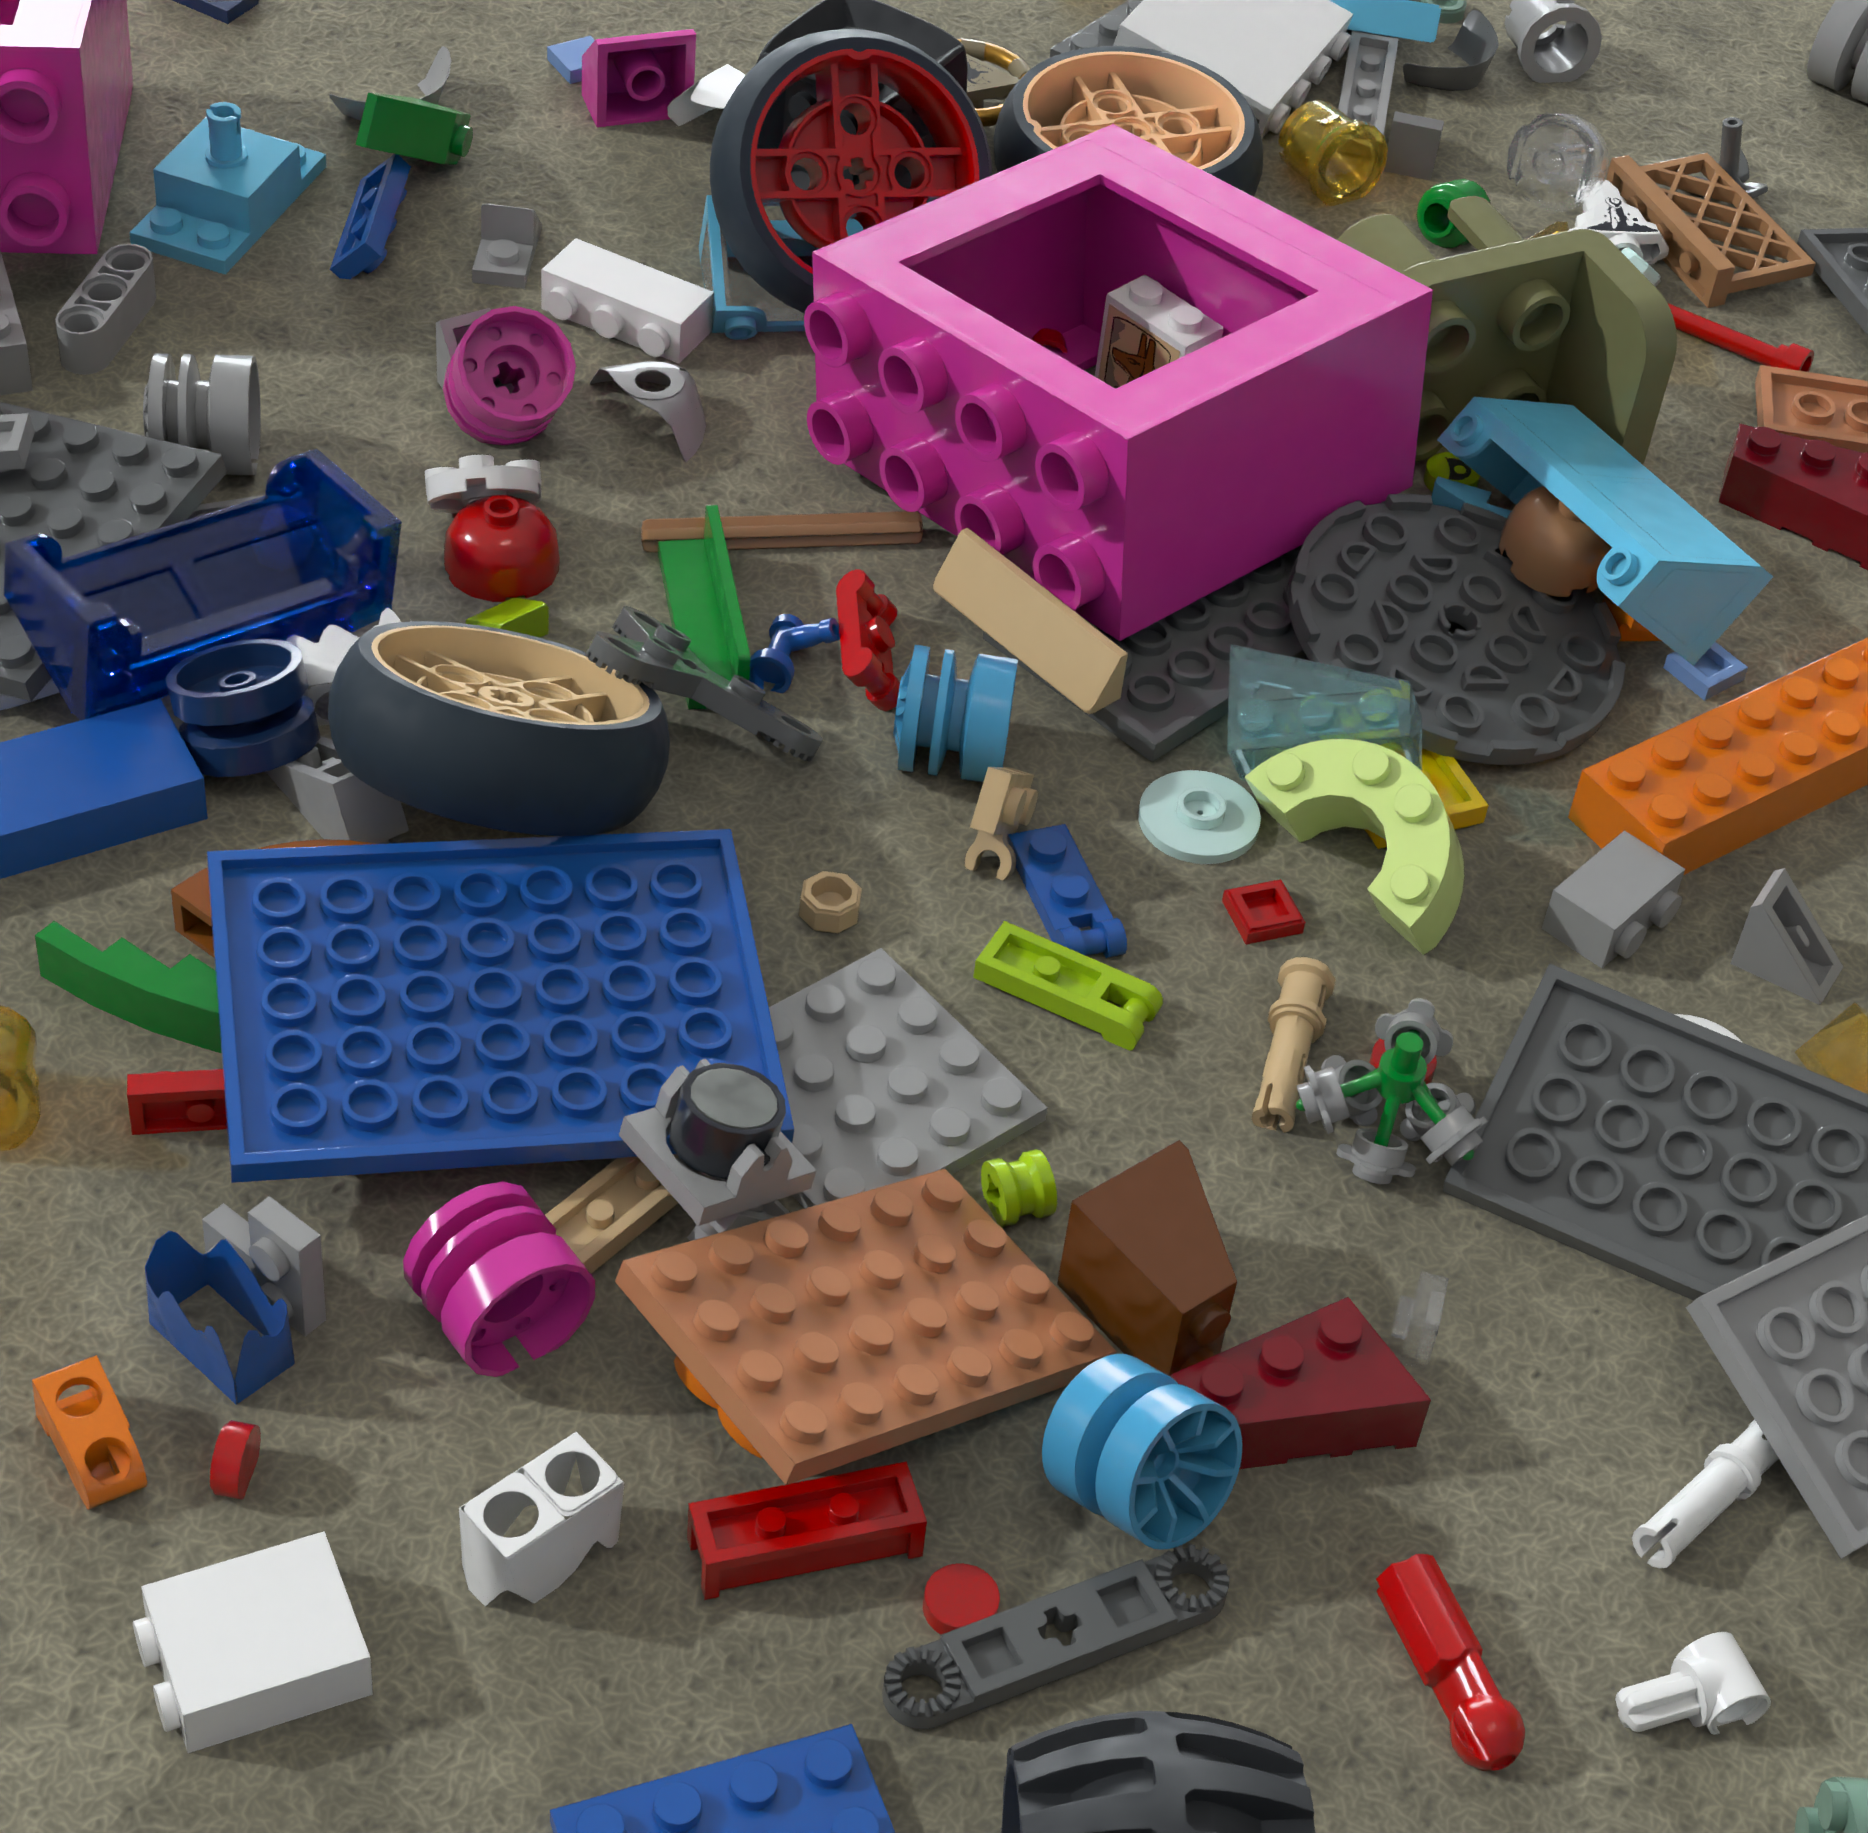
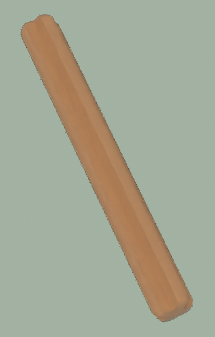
(793, 530)

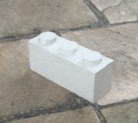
(626, 300)

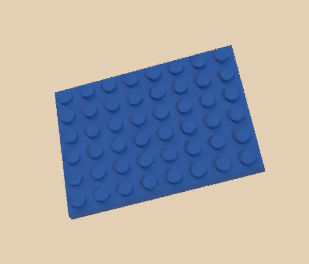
(474, 996)

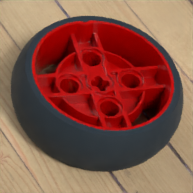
(847, 78)

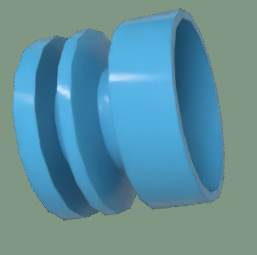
(955, 713)

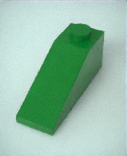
(414, 129)

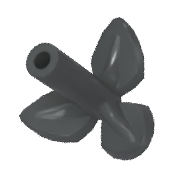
(1733, 159)

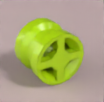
(1019, 1187)

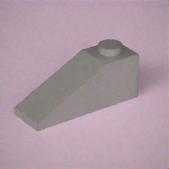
(337, 800)

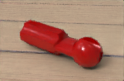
(1447, 1655)

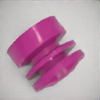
(520, 350)
(496, 1273)

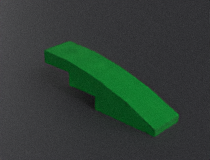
(135, 985)

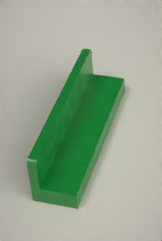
(705, 600)

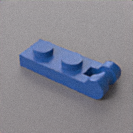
(1066, 892)

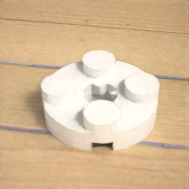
(477, 477)

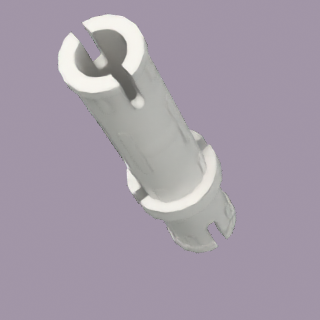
(1729, 1474)

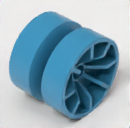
(1142, 1451)

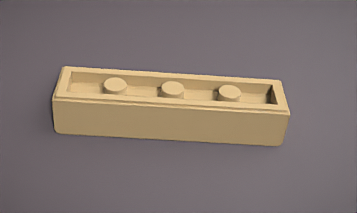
(1031, 623)

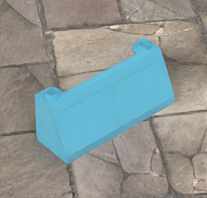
(1665, 557)

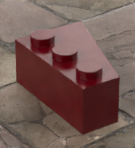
(1800, 487)
(1314, 1389)

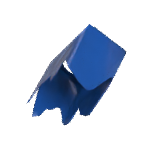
(179, 1271)

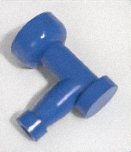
(786, 636)

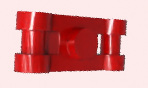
(867, 638)

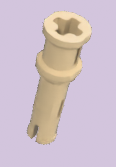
(1296, 1024)

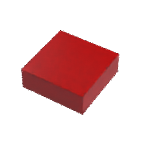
(1263, 911)

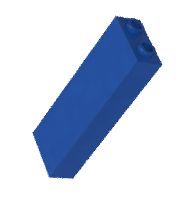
(95, 786)

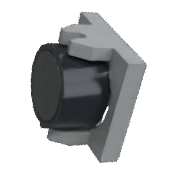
(726, 1139)

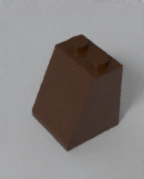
(1151, 1262)

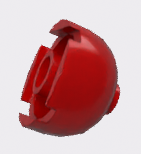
(501, 549)

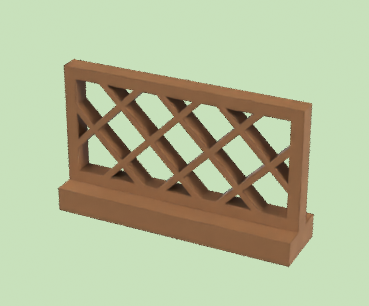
(1691, 255)

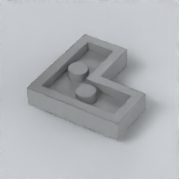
(279, 1253)

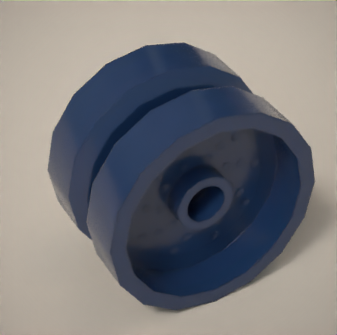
(244, 707)

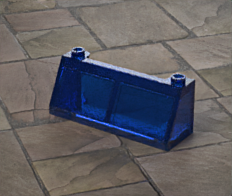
(256, 570)

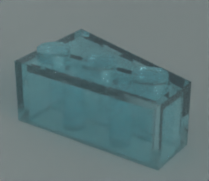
(1298, 701)

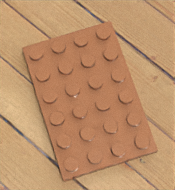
(862, 1322)

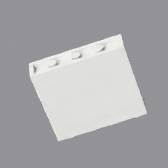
(1257, 45)

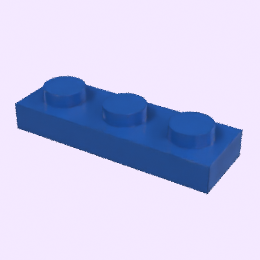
(371, 219)

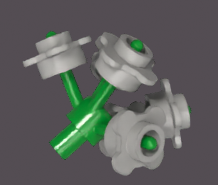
(1431, 1109)

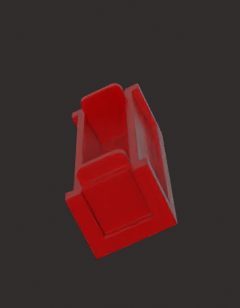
(806, 1527)

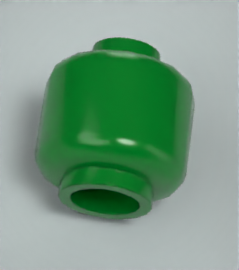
(1434, 208)

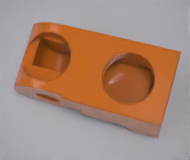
(90, 1432)

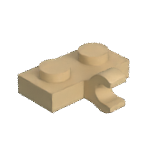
(1001, 807)

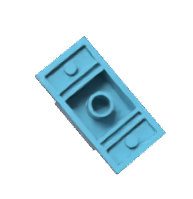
(223, 190)

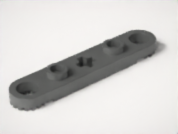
(1009, 1653)

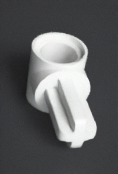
(1706, 1684)

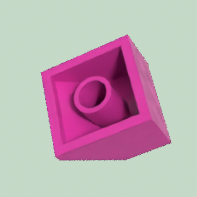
(637, 76)

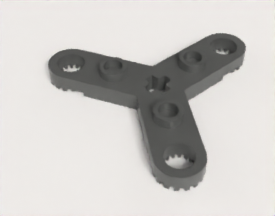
(662, 661)

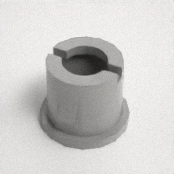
(1563, 50)

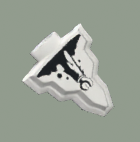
(1621, 224)

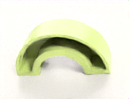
(1378, 790)

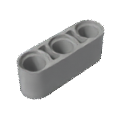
(106, 309)

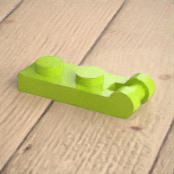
(1068, 984)

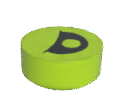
(1451, 468)

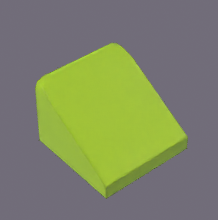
(516, 615)

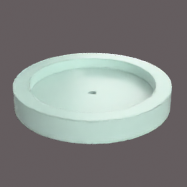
(1199, 817)

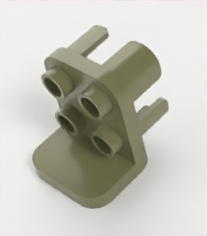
(1533, 323)

